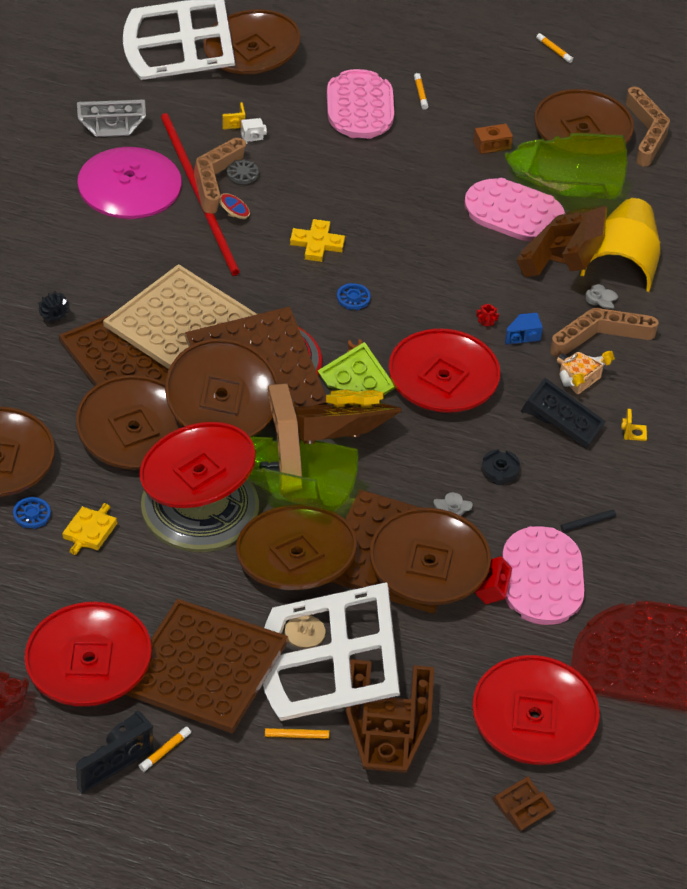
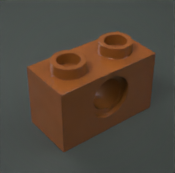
(492, 138)

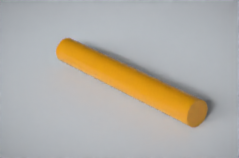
(297, 733)

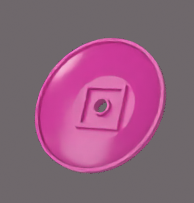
(109, 189)

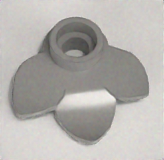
(600, 296)
(454, 503)

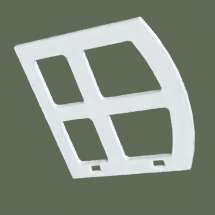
(186, 36)
(339, 650)

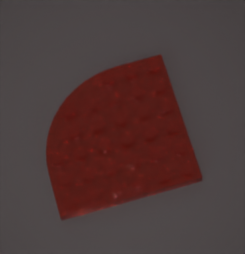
(636, 653)

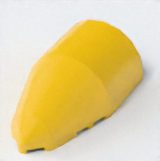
(632, 234)

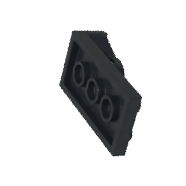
(563, 412)
(122, 750)

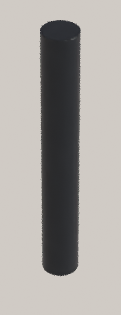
(588, 520)

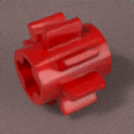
(487, 315)

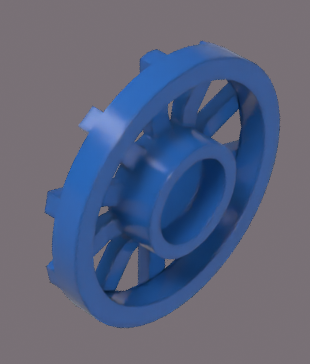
(353, 296)
(31, 512)

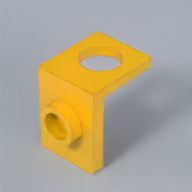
(233, 121)
(628, 428)

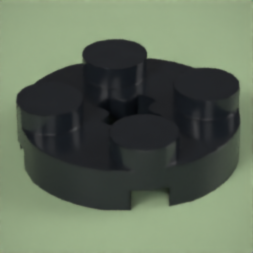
(497, 474)

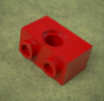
(496, 582)

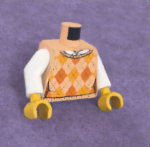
(582, 370)

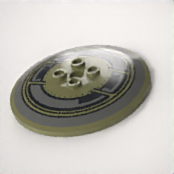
(202, 527)

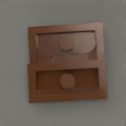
(523, 804)

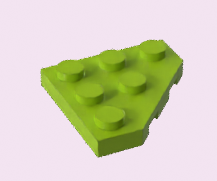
(356, 372)

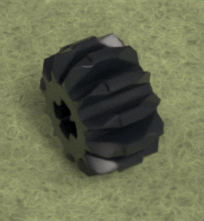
(53, 307)

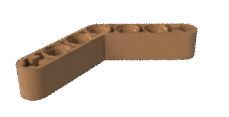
(653, 119)
(211, 164)
(605, 322)
(286, 428)

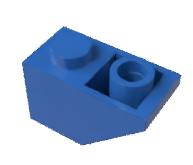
(524, 329)

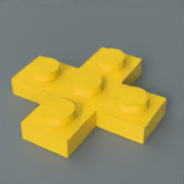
(317, 240)
(362, 398)

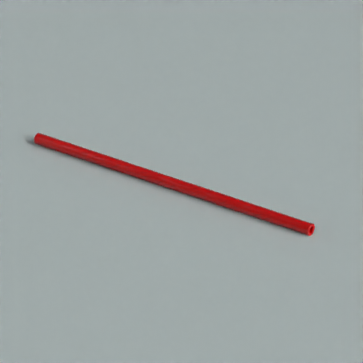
(190, 174)

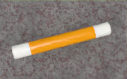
(555, 48)
(421, 92)
(165, 749)

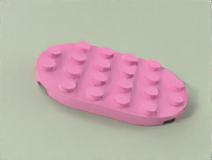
(360, 104)
(511, 208)
(545, 575)

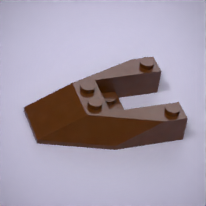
(573, 233)
(330, 422)
(390, 728)

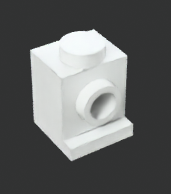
(253, 129)

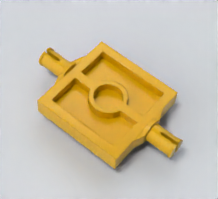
(89, 528)

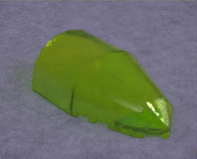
(574, 165)
(326, 474)

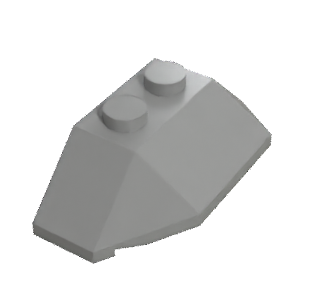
(111, 117)

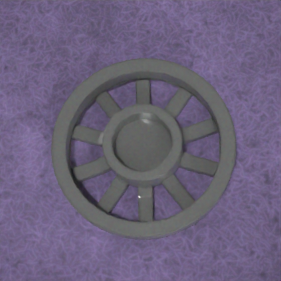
(242, 172)

